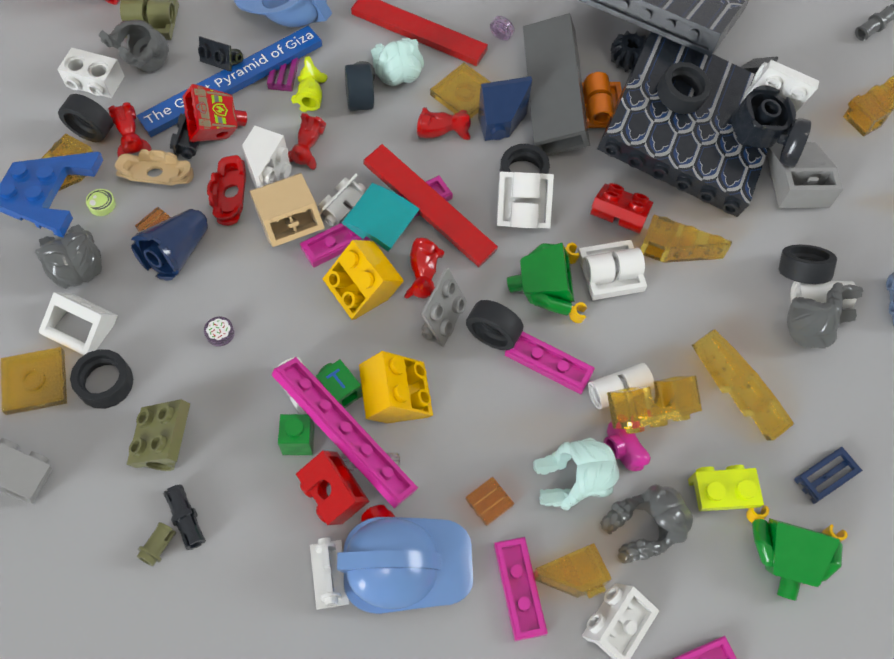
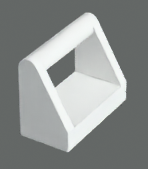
(61, 303)

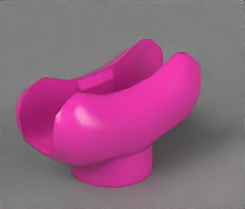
(627, 448)

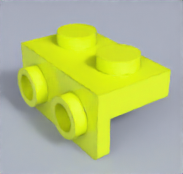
(726, 488)

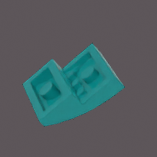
(380, 216)

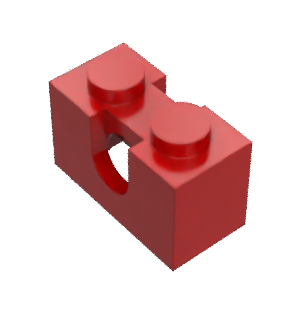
(345, 495)

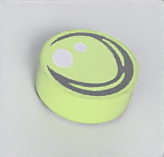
(100, 202)

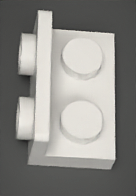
(620, 621)

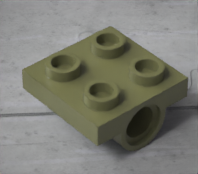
(158, 13)
(158, 435)

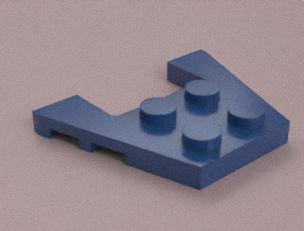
(33, 184)

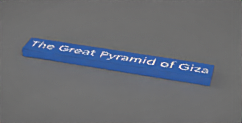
(242, 75)

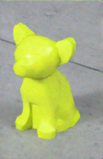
(309, 91)

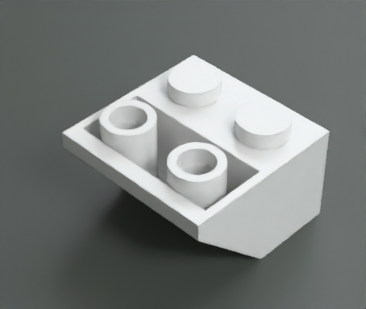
(266, 156)

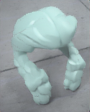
(397, 61)
(594, 475)

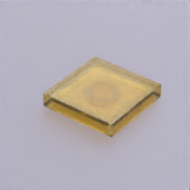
(460, 90)
(33, 381)

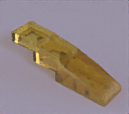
(743, 383)

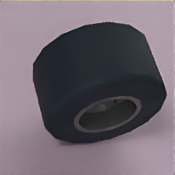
(359, 87)

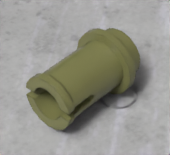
(156, 544)

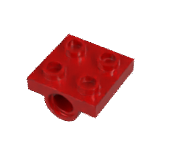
(629, 207)

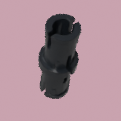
(184, 517)

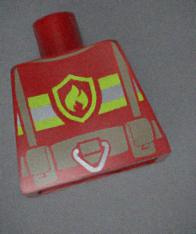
(211, 114)

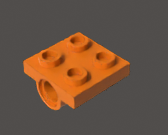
(600, 98)

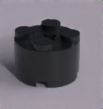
(762, 117)

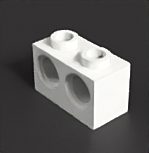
(91, 72)

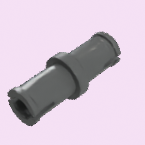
(875, 23)

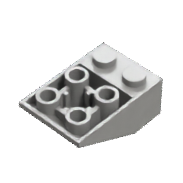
(809, 184)

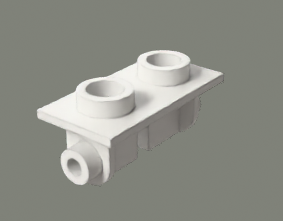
(333, 206)
(327, 579)

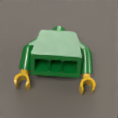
(548, 279)
(796, 552)

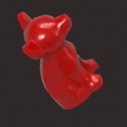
(124, 119)
(439, 123)
(308, 134)
(423, 263)

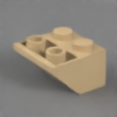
(286, 209)

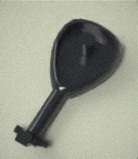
(794, 141)

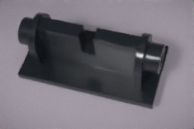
(218, 54)
(180, 141)

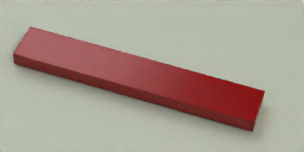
(421, 29)
(431, 205)

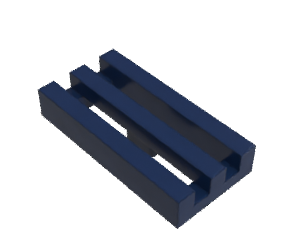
(810, 487)

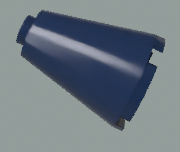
(170, 243)

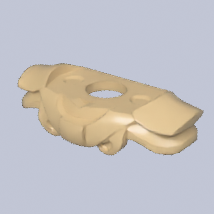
(137, 167)

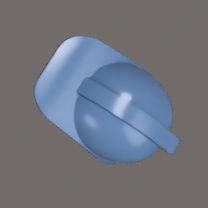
(288, 12)
(406, 564)

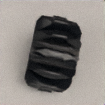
(626, 49)

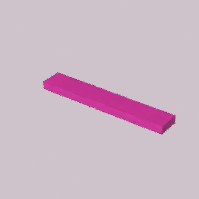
(336, 239)
(345, 432)

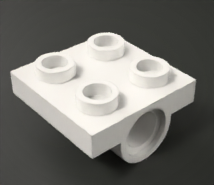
(787, 80)
(524, 200)
(613, 269)

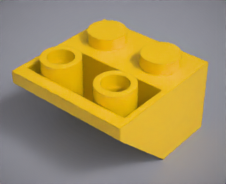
(362, 278)
(394, 388)

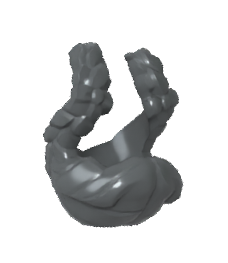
(145, 45)
(71, 258)
(816, 323)
(670, 513)

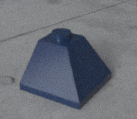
(503, 106)

